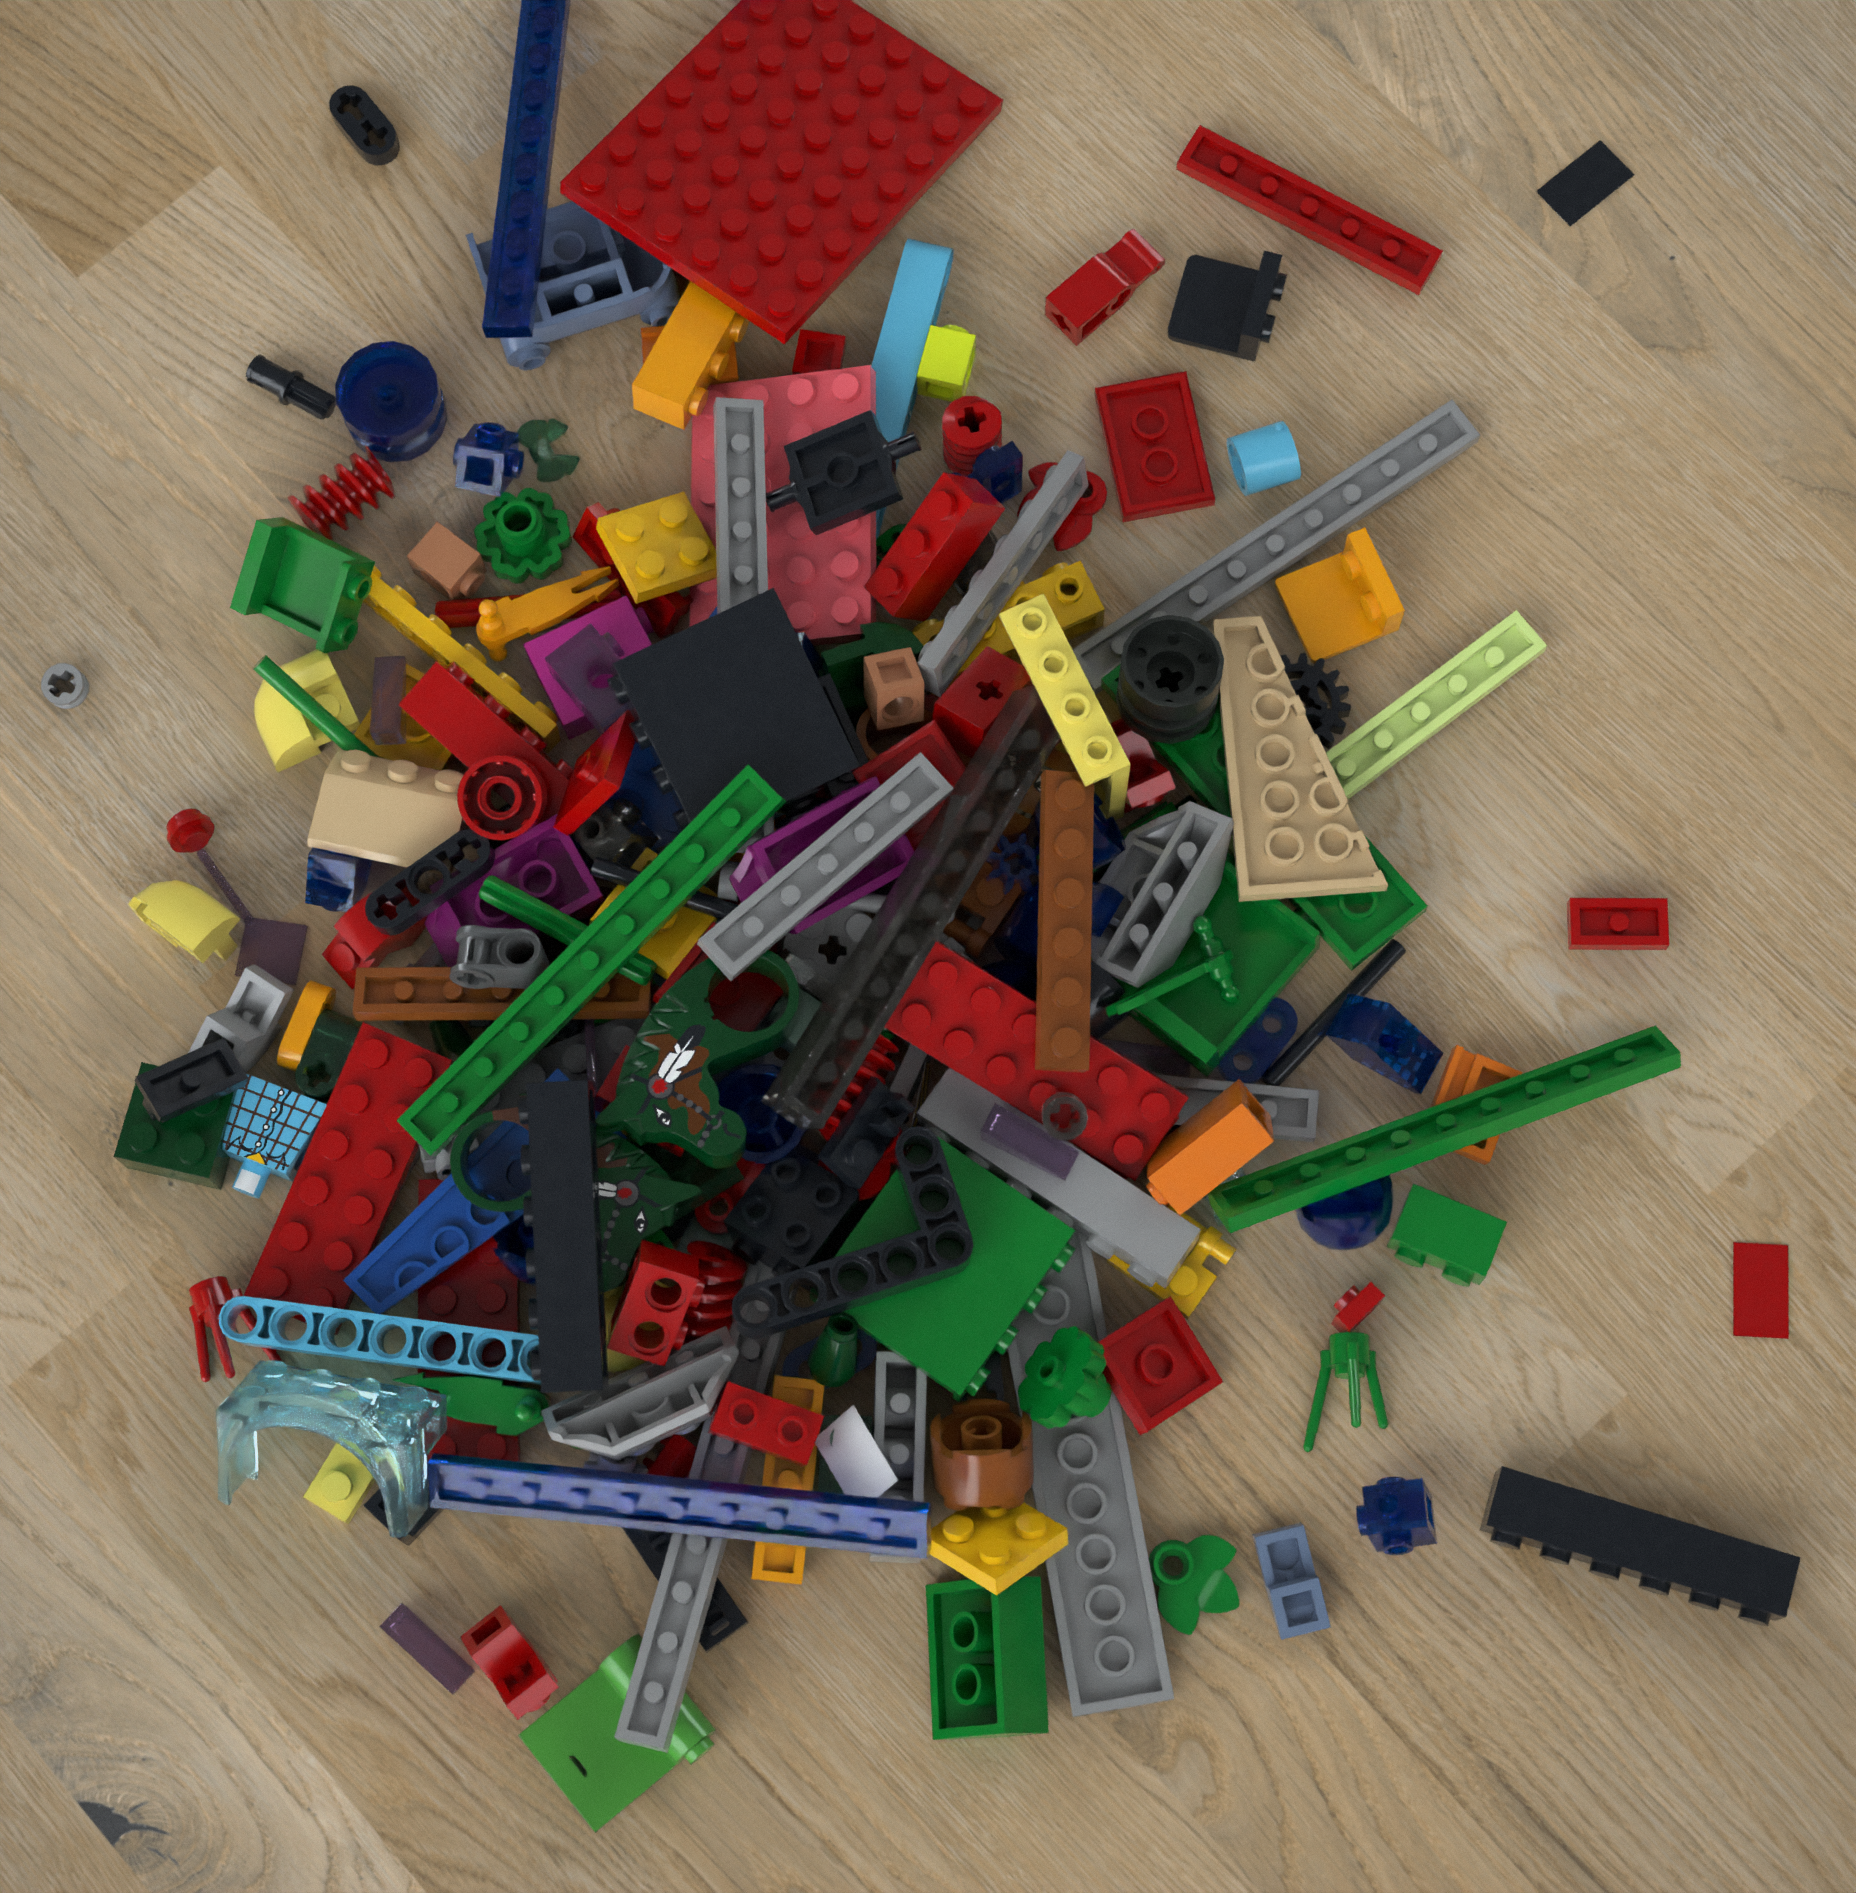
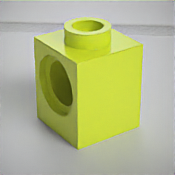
(946, 363)

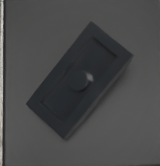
(191, 1081)
(865, 1133)

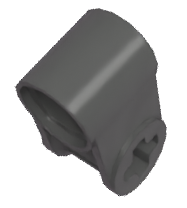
(489, 958)

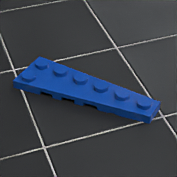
(446, 1222)

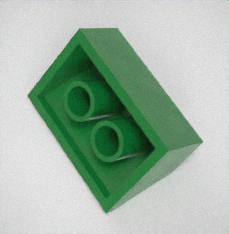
(986, 1660)

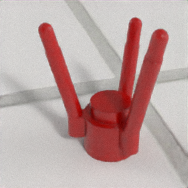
(208, 1299)

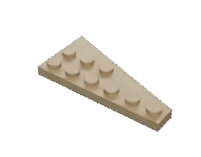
(1283, 794)

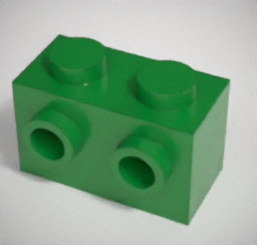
(1446, 1236)

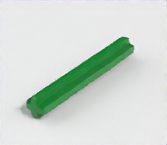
(553, 922)

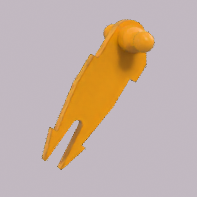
(537, 610)

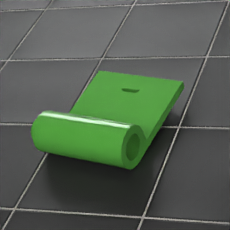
(585, 1729)

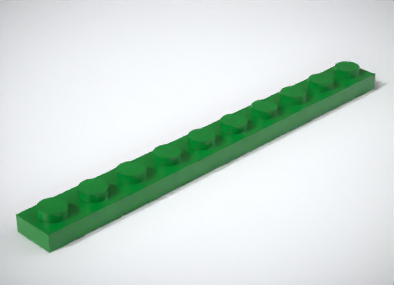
(591, 961)
(1443, 1128)

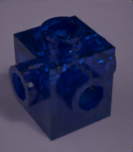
(487, 459)
(1397, 1515)

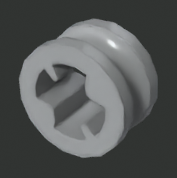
(64, 672)

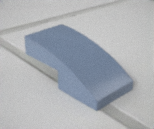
(1291, 1581)

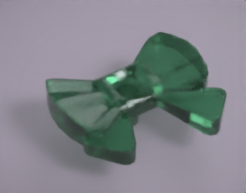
(537, 437)

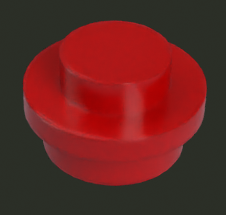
(189, 831)

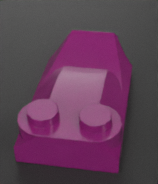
(781, 846)
(538, 863)

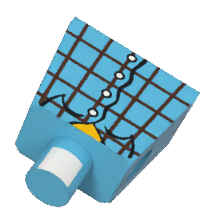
(269, 1133)

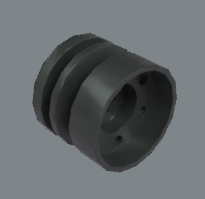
(1169, 679)

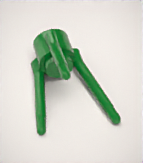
(1351, 1358)

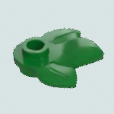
(1200, 1584)

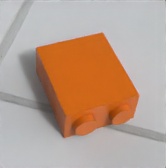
(1208, 1148)

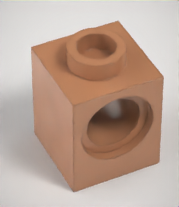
(447, 563)
(893, 688)

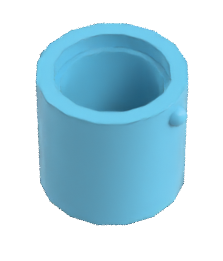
(1263, 458)

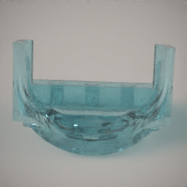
(376, 1421)

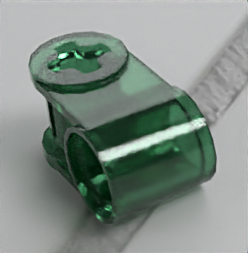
(326, 1053)

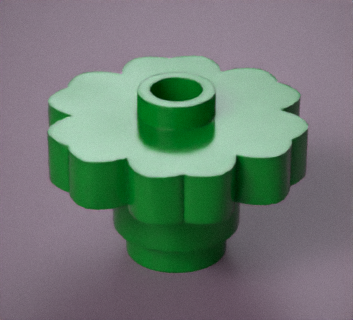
(523, 535)
(1065, 1379)

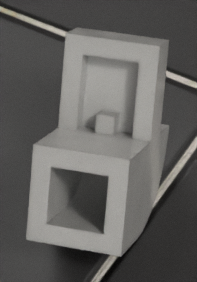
(249, 1017)

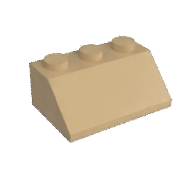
(385, 809)

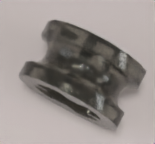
(1075, 1126)

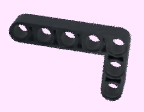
(873, 1259)

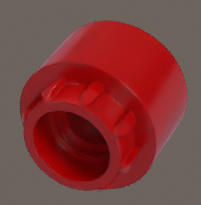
(476, 803)

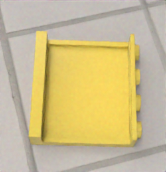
(1069, 701)

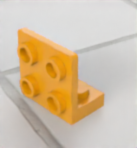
(1341, 600)

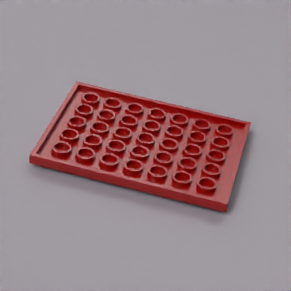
(781, 153)

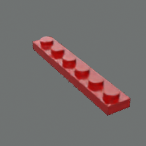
(1309, 210)

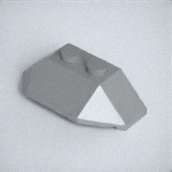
(1166, 883)
(647, 1401)

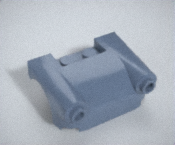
(585, 282)

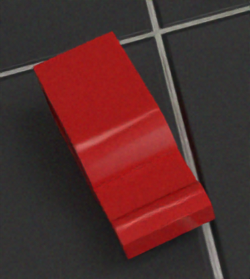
(1102, 286)

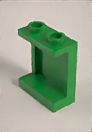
(303, 582)

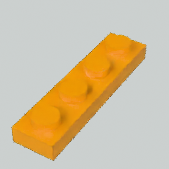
(783, 1561)

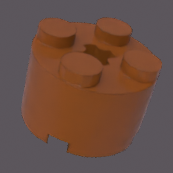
(982, 1455)

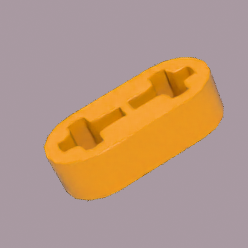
(311, 1003)

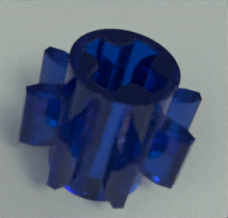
(1001, 869)

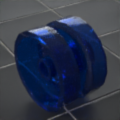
(391, 401)

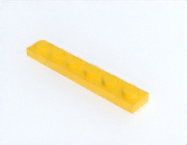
(434, 639)

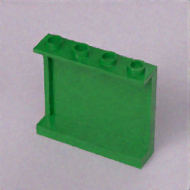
(1268, 952)
(962, 1319)

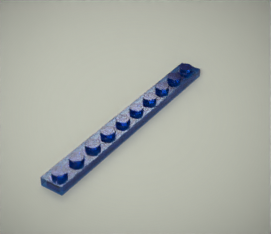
(526, 170)
(680, 1505)

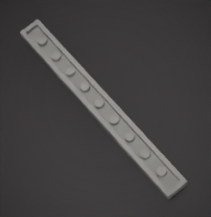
(740, 511)
(1291, 533)
(693, 1560)

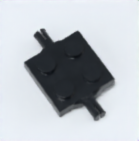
(843, 472)

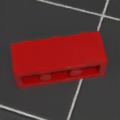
(934, 547)

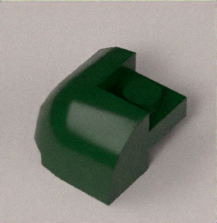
(847, 661)

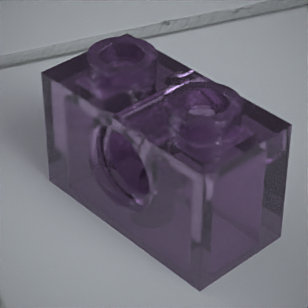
(578, 665)

